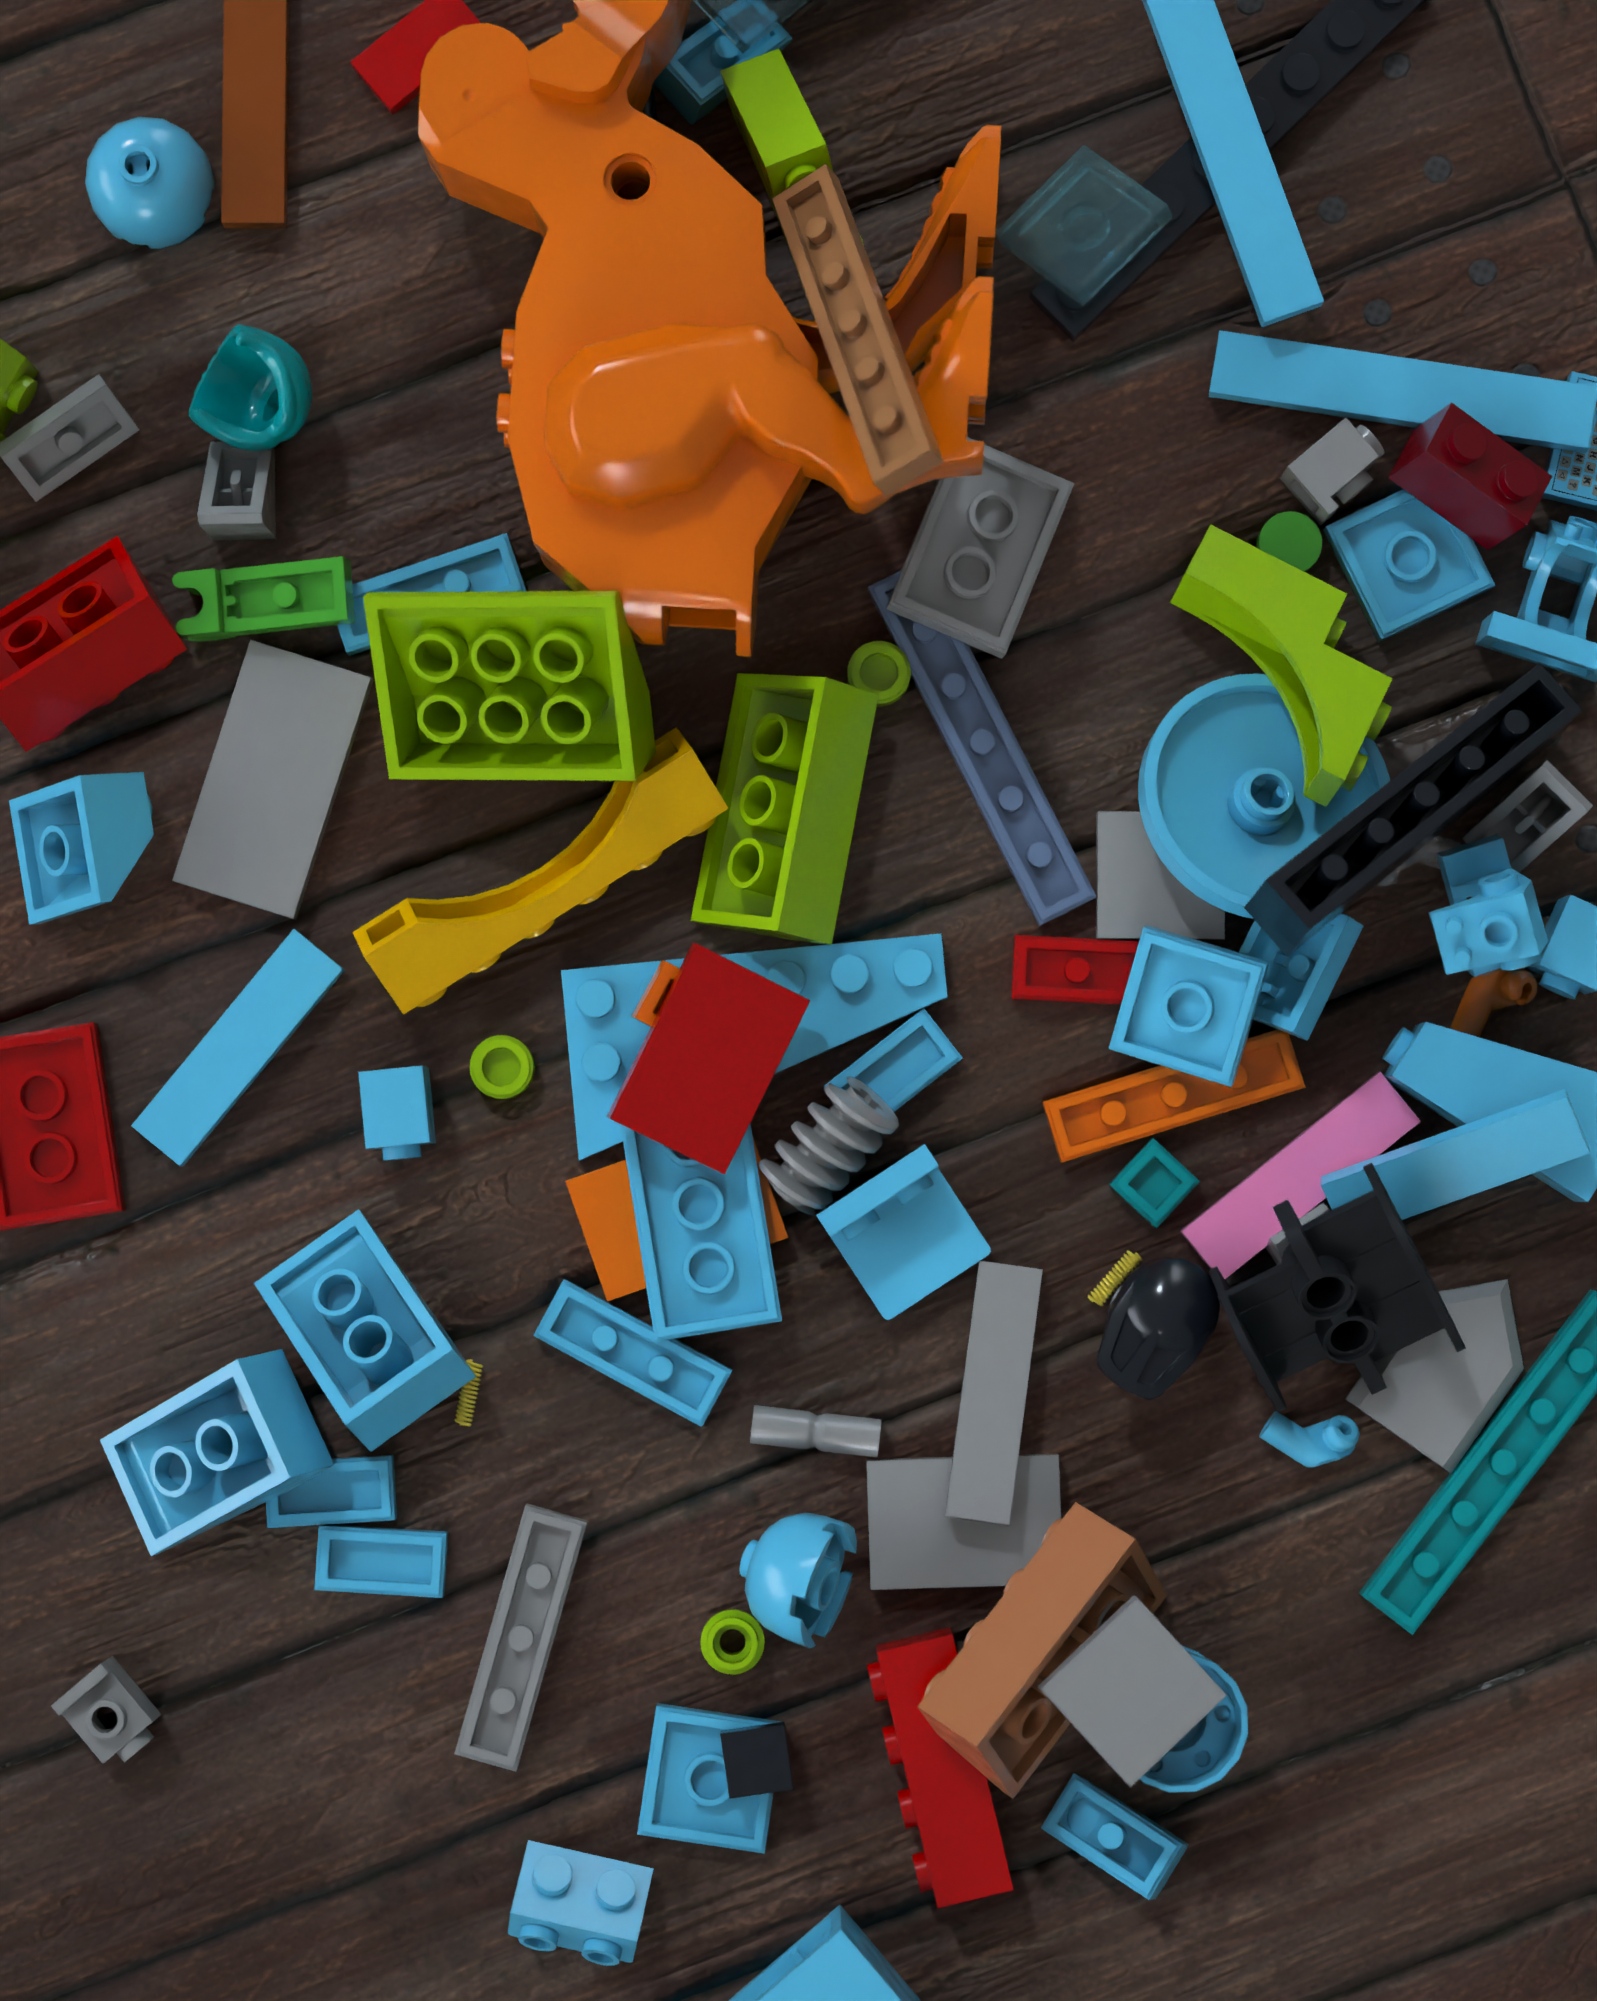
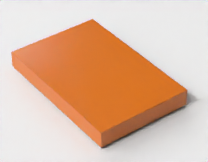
(610, 1228)

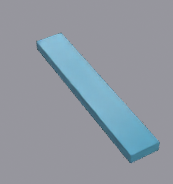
(1235, 158)
(1400, 389)

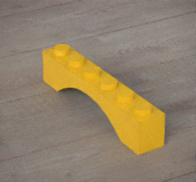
(434, 943)

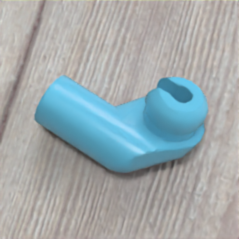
(1313, 1444)

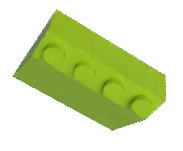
(509, 686)

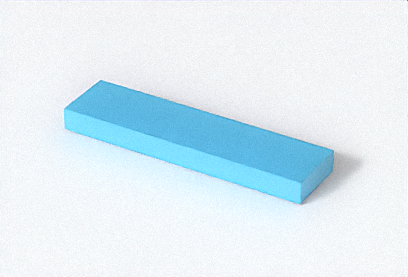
(238, 1048)
(1468, 1157)

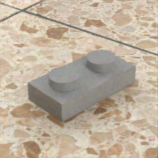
(67, 438)

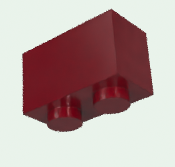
(1470, 476)

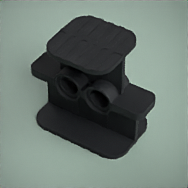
(1342, 1293)

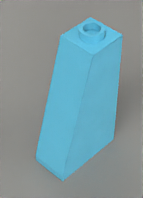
(1476, 1078)

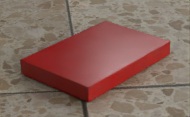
(708, 1058)
(56, 1129)

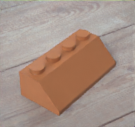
(989, 1693)

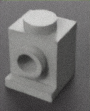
(1333, 468)
(113, 1688)

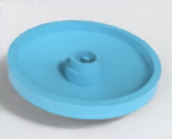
(1228, 790)

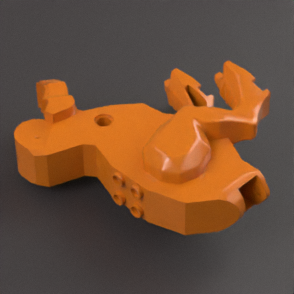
(651, 363)

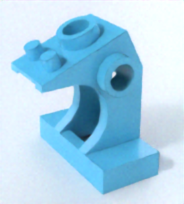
(1540, 636)
(1499, 922)

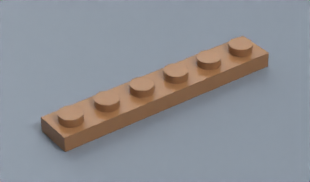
(857, 331)

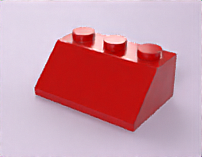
(80, 643)

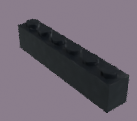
(1412, 809)

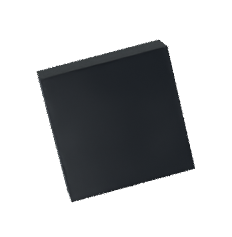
(756, 1760)

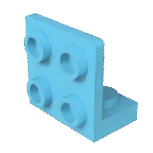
(904, 1233)

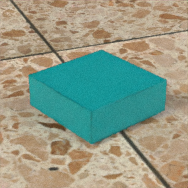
(1154, 1183)

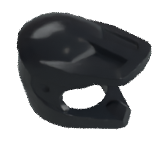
(1157, 1325)

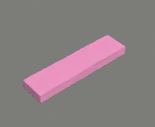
(1347, 1134)

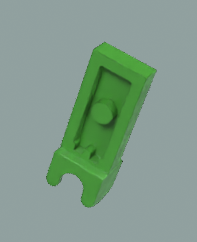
(268, 598)

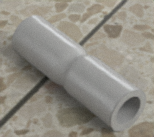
(806, 1430)

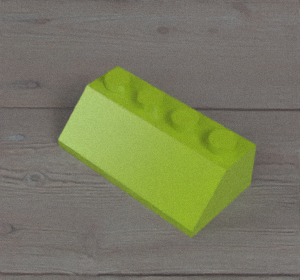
(792, 800)

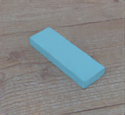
(474, 568)
(628, 1353)

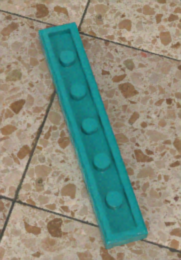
(1490, 1474)

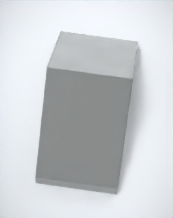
(238, 494)
(1532, 814)

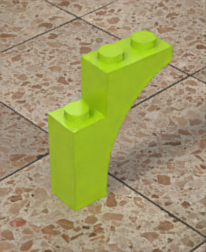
(775, 123)
(1291, 631)

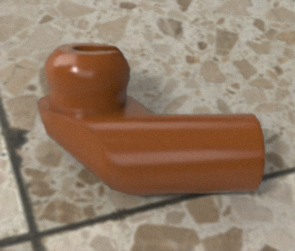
(1489, 993)

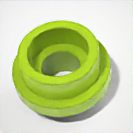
(726, 1661)

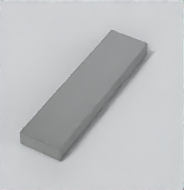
(993, 1393)
(521, 1637)

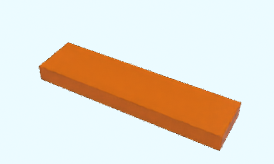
(1167, 1099)

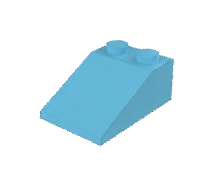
(364, 1331)
(216, 1450)

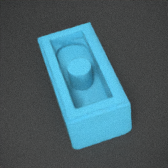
(693, 75)
(1115, 1837)

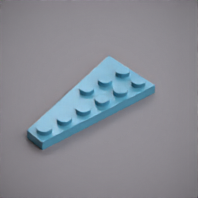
(849, 992)

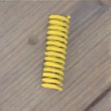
(1119, 1274)
(465, 1397)

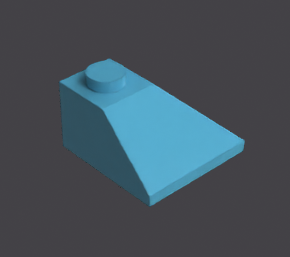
(79, 841)

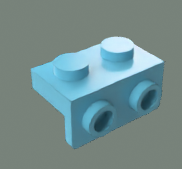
(1302, 982)
(579, 1903)

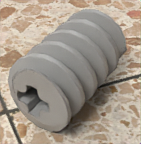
(830, 1147)

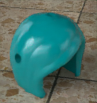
(253, 391)

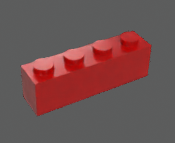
(945, 1792)

